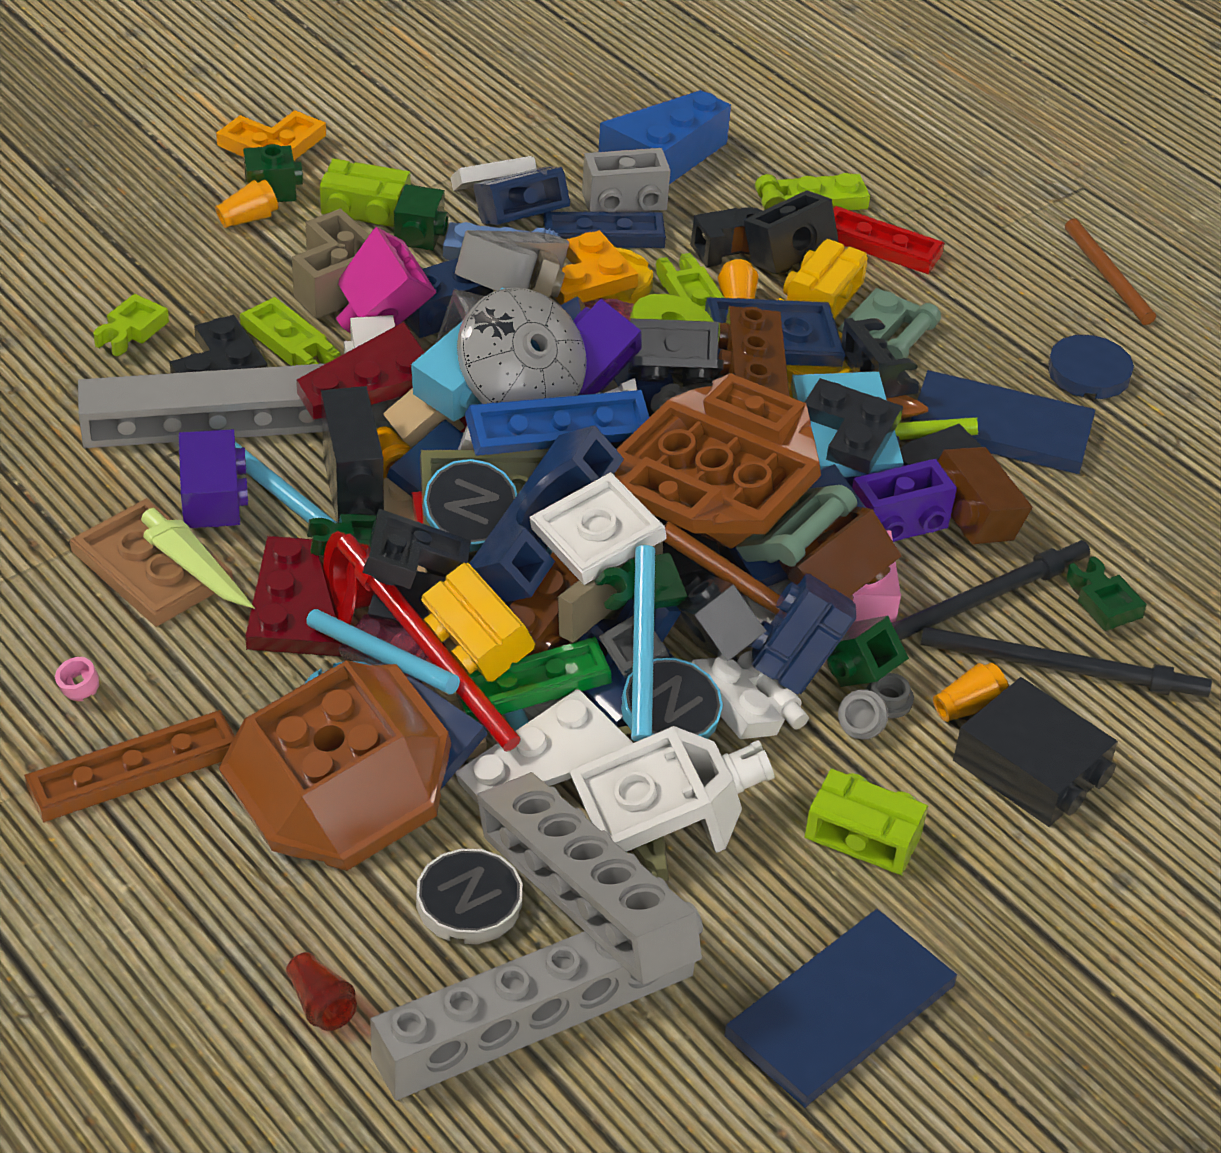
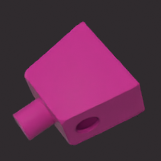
(383, 281)

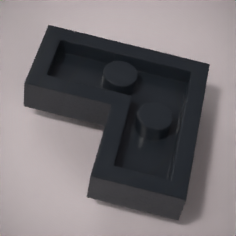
(223, 346)
(861, 422)
(402, 544)

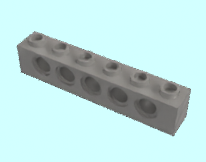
(591, 878)
(502, 1012)

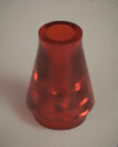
(323, 994)

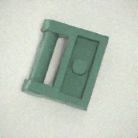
(893, 313)
(799, 526)

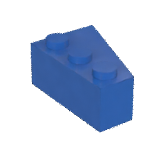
(683, 127)

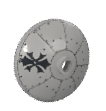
(498, 351)

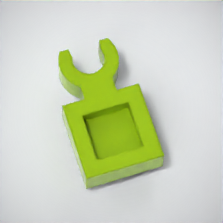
(131, 320)

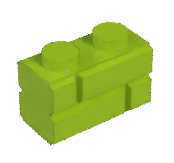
(362, 191)
(866, 821)

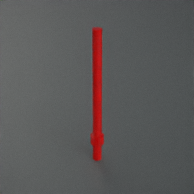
(430, 645)

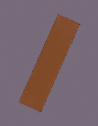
(129, 766)

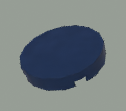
(1090, 366)

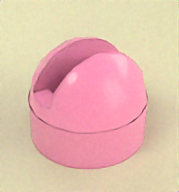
(73, 668)

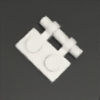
(744, 706)

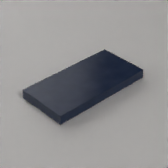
(1011, 420)
(840, 1007)

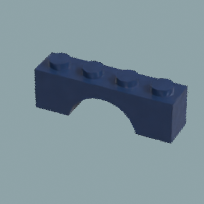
(513, 555)

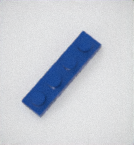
(539, 422)

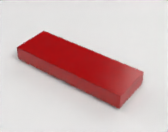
(887, 241)

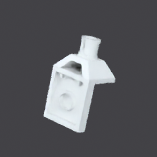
(667, 786)

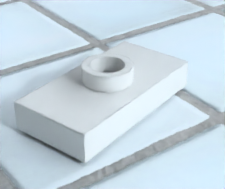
(468, 176)

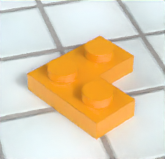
(294, 130)
(595, 269)

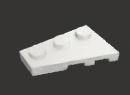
(549, 746)

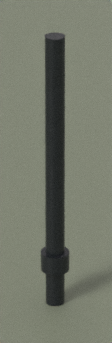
(1044, 566)
(1159, 678)

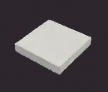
(597, 527)

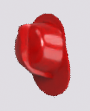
(343, 587)

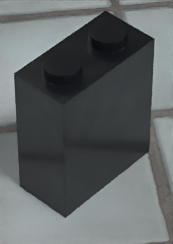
(352, 452)
(1036, 752)

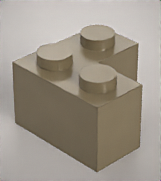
(330, 246)

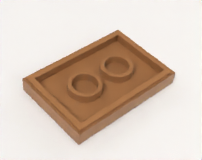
(138, 569)

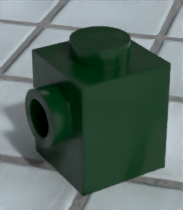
(275, 166)
(420, 216)
(867, 652)

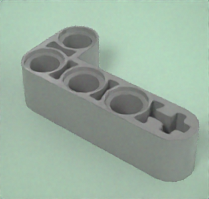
(505, 257)

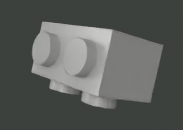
(626, 181)

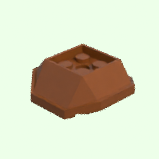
(722, 459)
(347, 799)

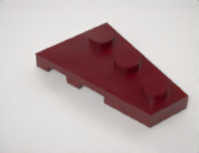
(379, 364)
(285, 593)

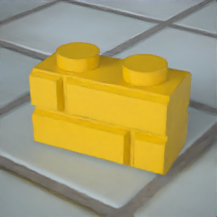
(828, 276)
(477, 622)

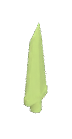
(183, 547)

